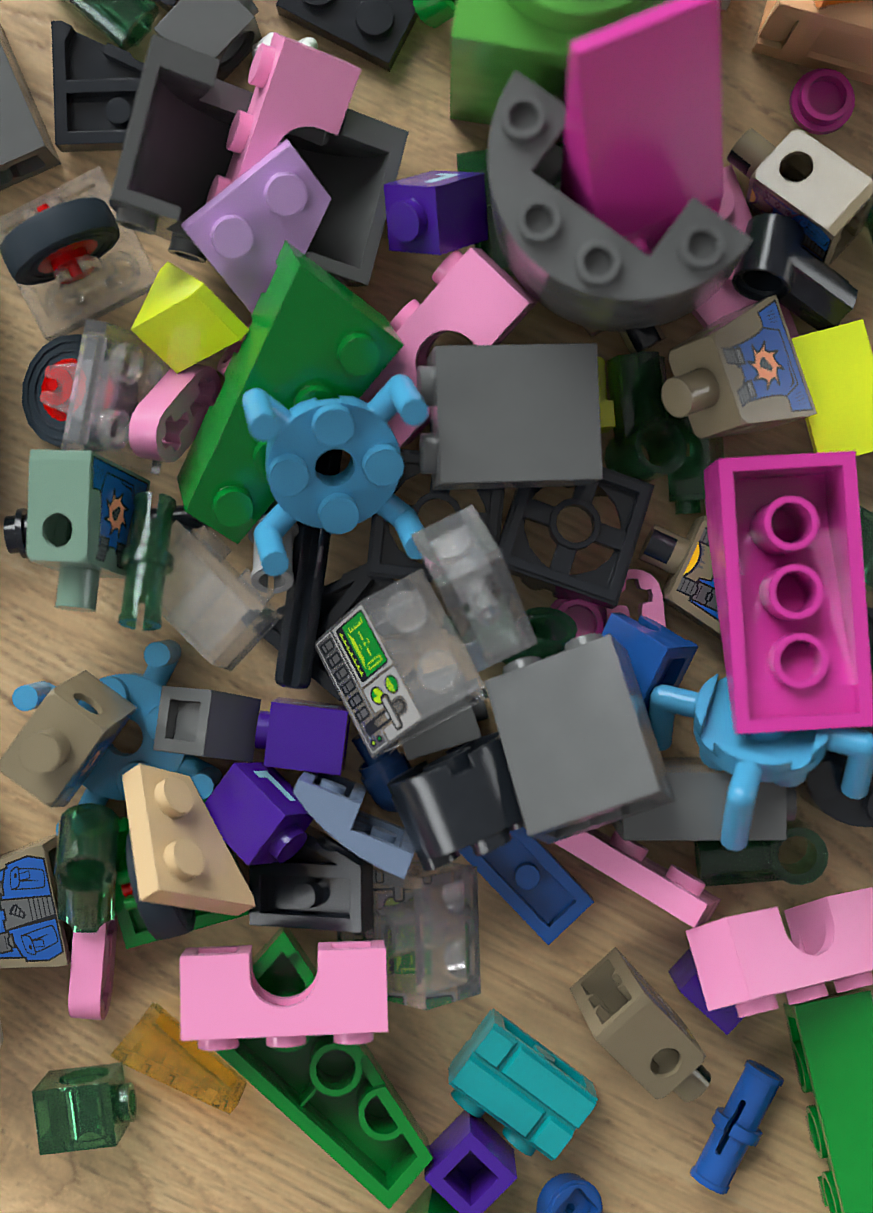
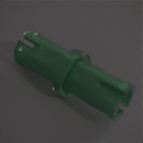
(147, 561)

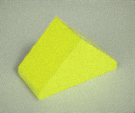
(185, 320)

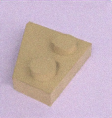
(179, 847)

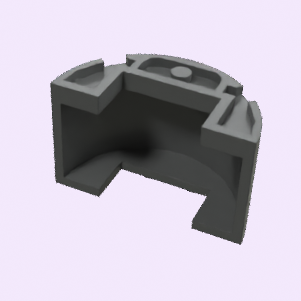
(180, 146)
(572, 257)

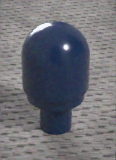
(380, 771)

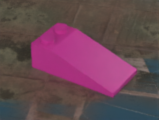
(646, 120)
(790, 590)

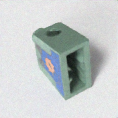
(79, 520)

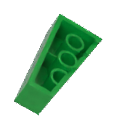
(302, 344)
(835, 1062)
(332, 1088)

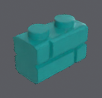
(520, 1086)

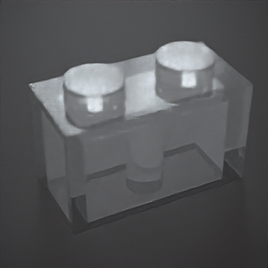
(475, 587)
(212, 600)

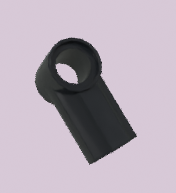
(784, 268)

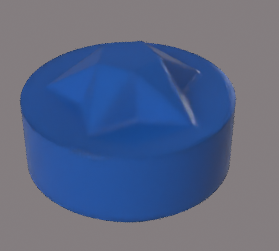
(569, 1195)

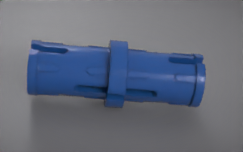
(736, 1127)

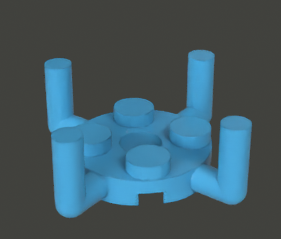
(340, 500)
(144, 692)
(755, 757)

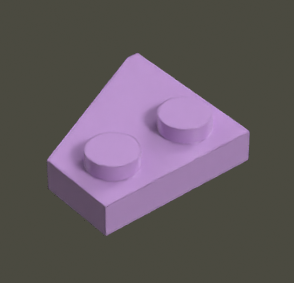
(254, 216)

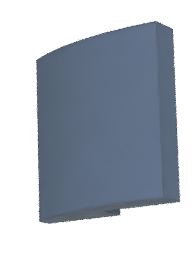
(335, 807)

